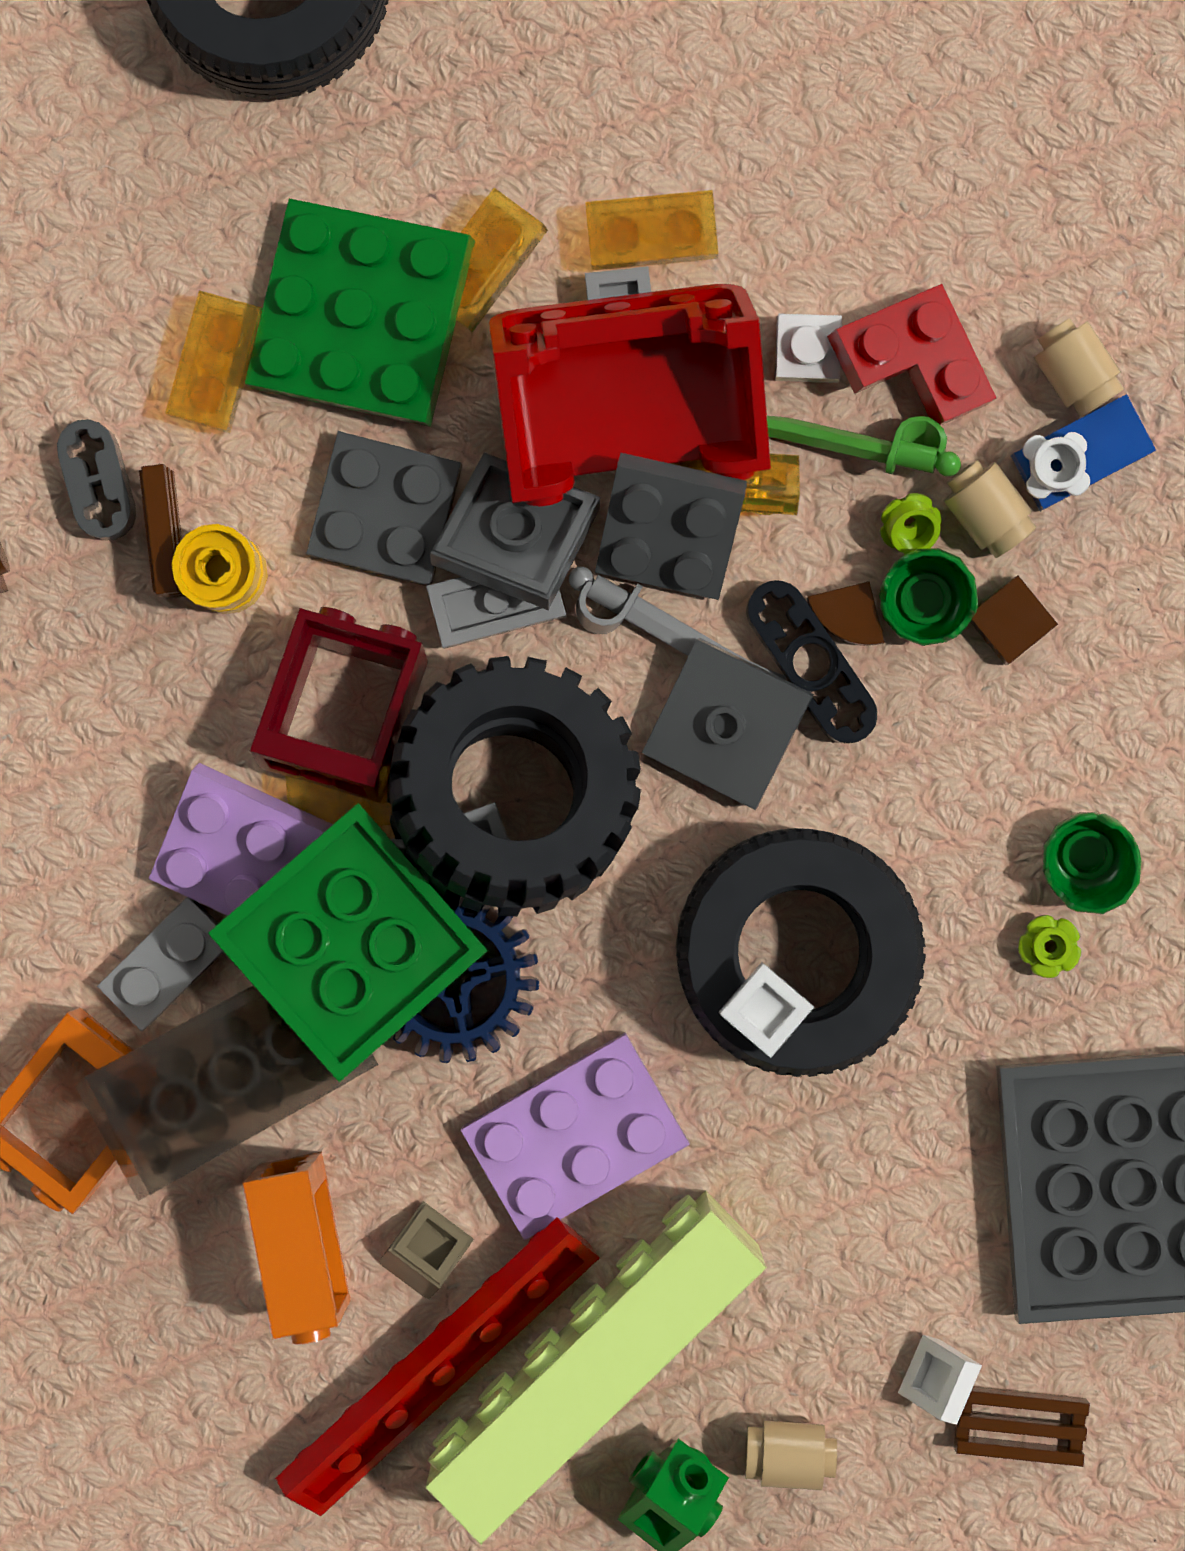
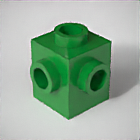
(673, 1497)

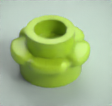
(920, 533)
(1032, 946)

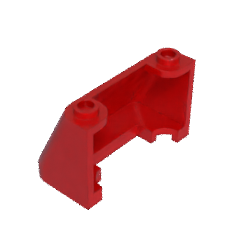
(631, 376)

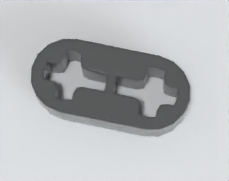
(82, 484)

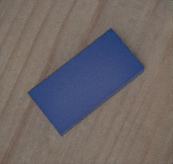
(1113, 442)

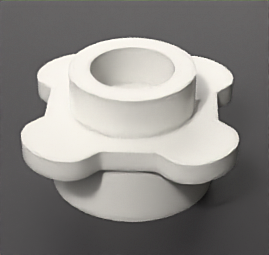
(1070, 452)

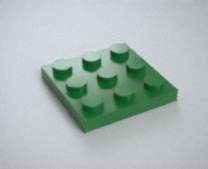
(360, 312)
(347, 942)

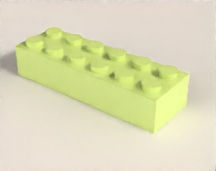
(592, 1365)

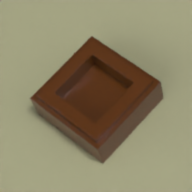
(1012, 620)

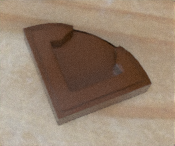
(849, 614)

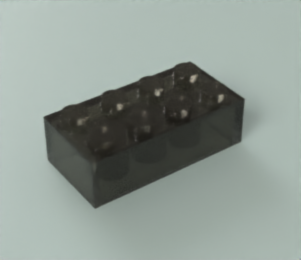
(203, 1090)

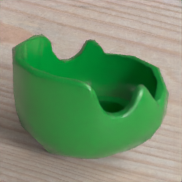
(928, 596)
(1092, 862)

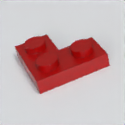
(925, 341)

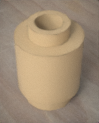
(1078, 366)
(989, 508)
(790, 1455)

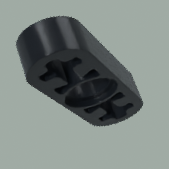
(796, 615)

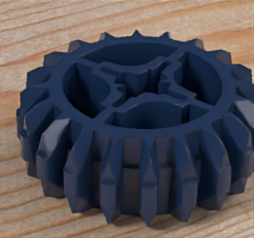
(465, 1029)

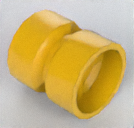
(219, 569)

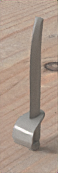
(635, 610)

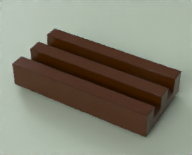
(161, 526)
(1064, 1455)

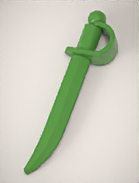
(916, 445)

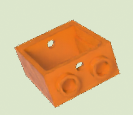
(51, 1186)
(297, 1247)

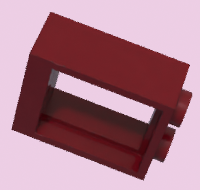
(317, 763)

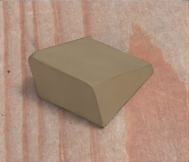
(426, 1251)

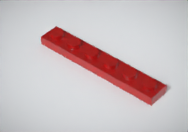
(437, 1367)

